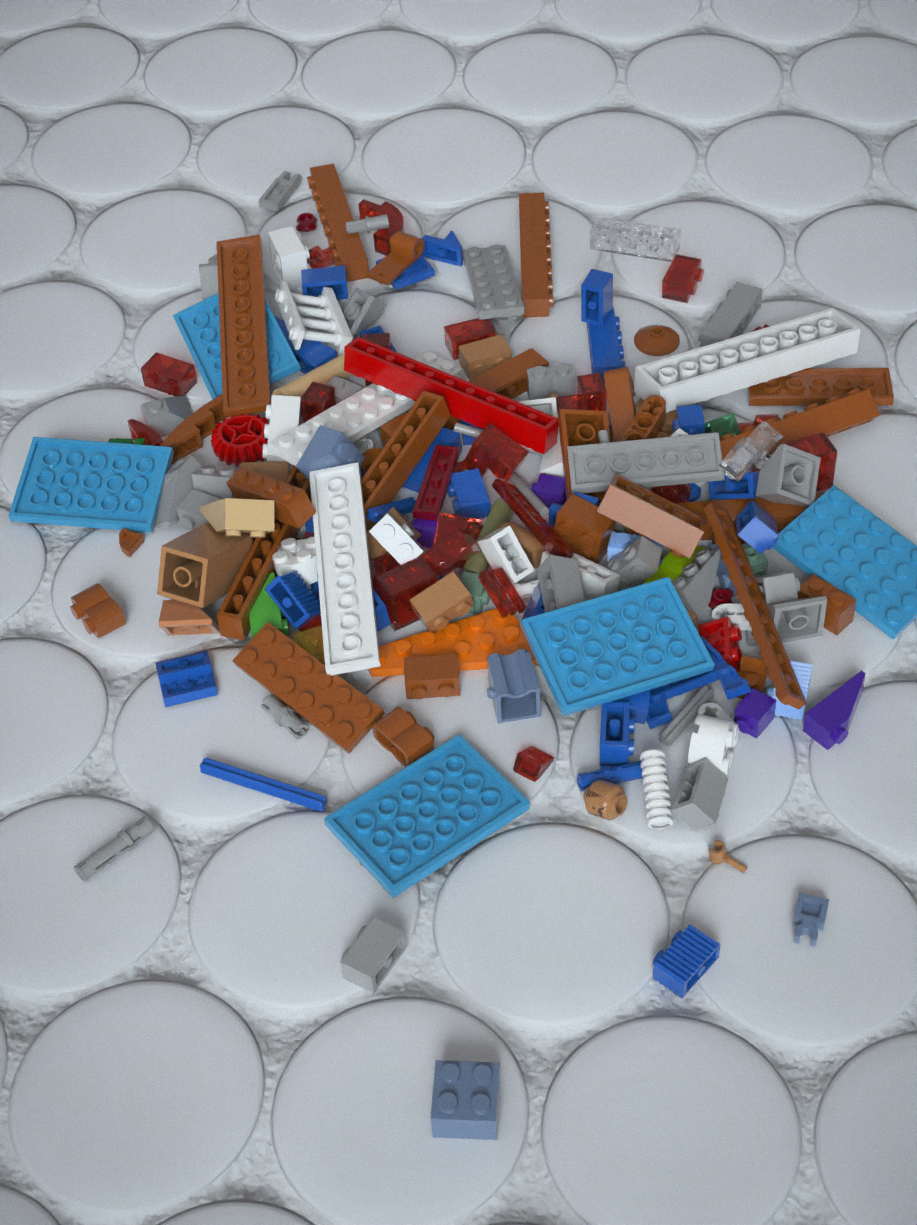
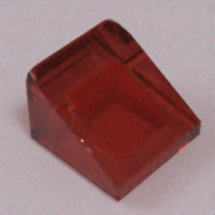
(532, 763)

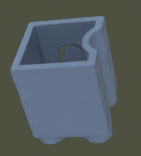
(513, 686)

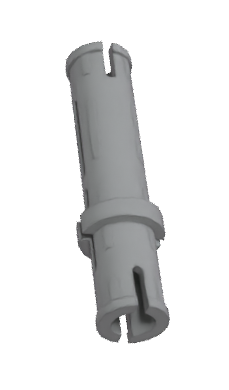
(109, 852)

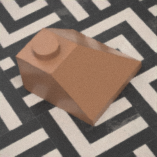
(185, 619)

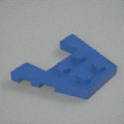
(730, 680)

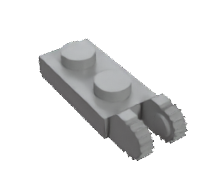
(279, 191)

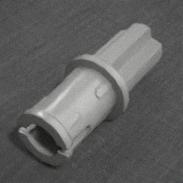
(367, 224)

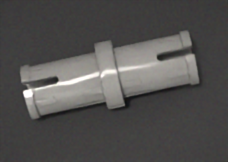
(284, 716)

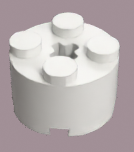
(297, 556)
(713, 742)

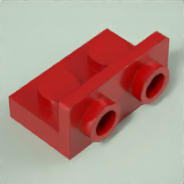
(725, 639)

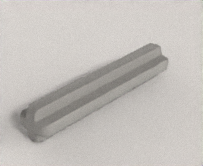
(685, 715)

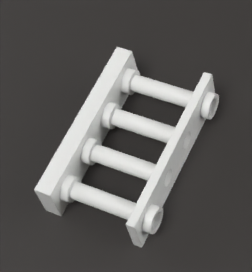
(329, 310)

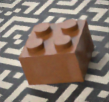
(584, 528)

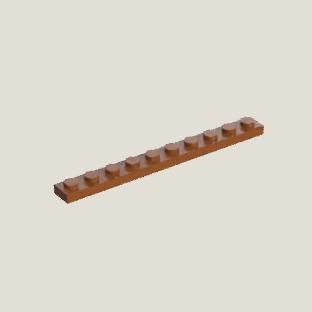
(755, 607)

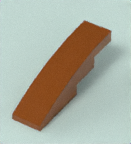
(199, 425)

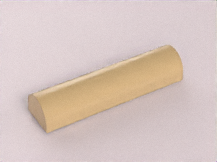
(321, 374)

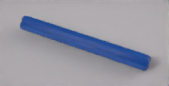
(263, 784)

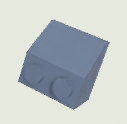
(328, 450)

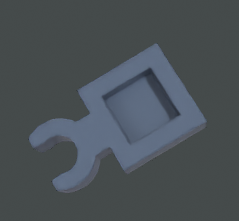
(809, 916)

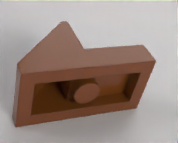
(754, 672)

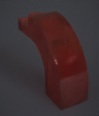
(395, 220)

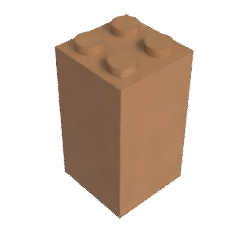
(201, 565)

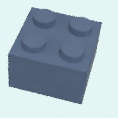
(465, 1100)

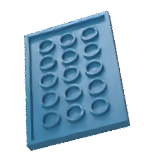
(201, 332)
(91, 484)
(858, 556)
(616, 645)
(426, 815)

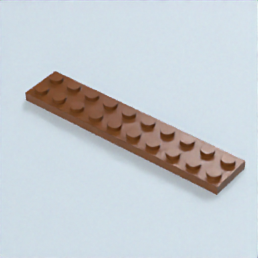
(243, 326)

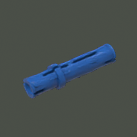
(615, 774)

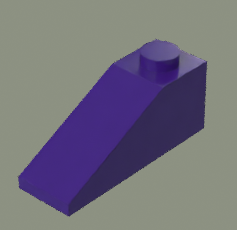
(832, 717)

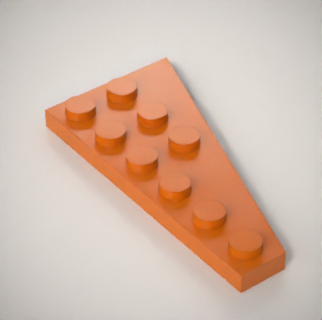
(469, 638)

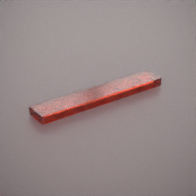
(532, 519)

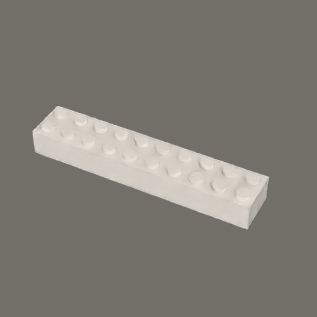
(748, 359)

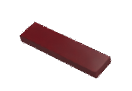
(436, 483)

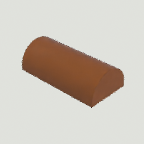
(576, 429)

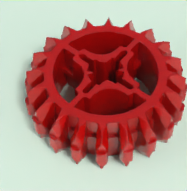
(239, 439)

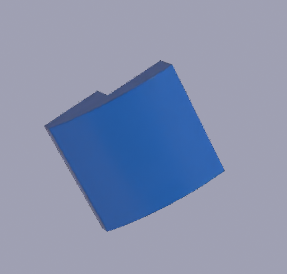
(186, 678)

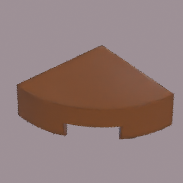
(130, 541)

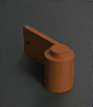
(404, 252)

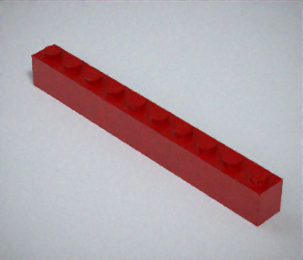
(463, 399)

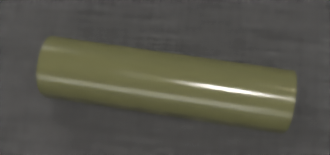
(499, 514)

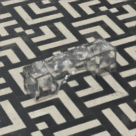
(750, 451)

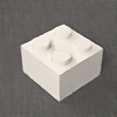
(288, 256)

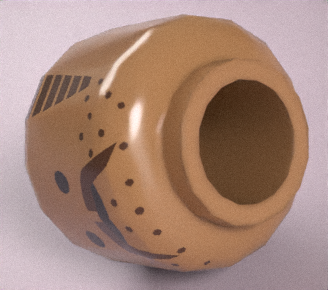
(605, 800)

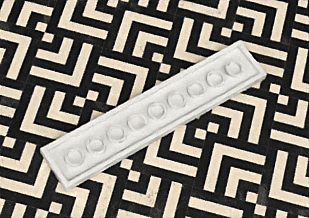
(355, 414)
(344, 570)

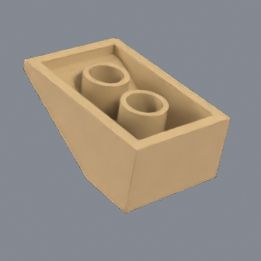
(240, 516)

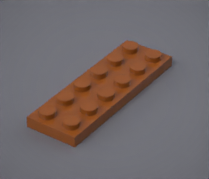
(821, 384)
(304, 685)

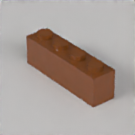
(290, 502)

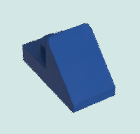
(443, 250)

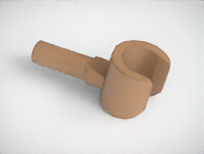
(720, 856)

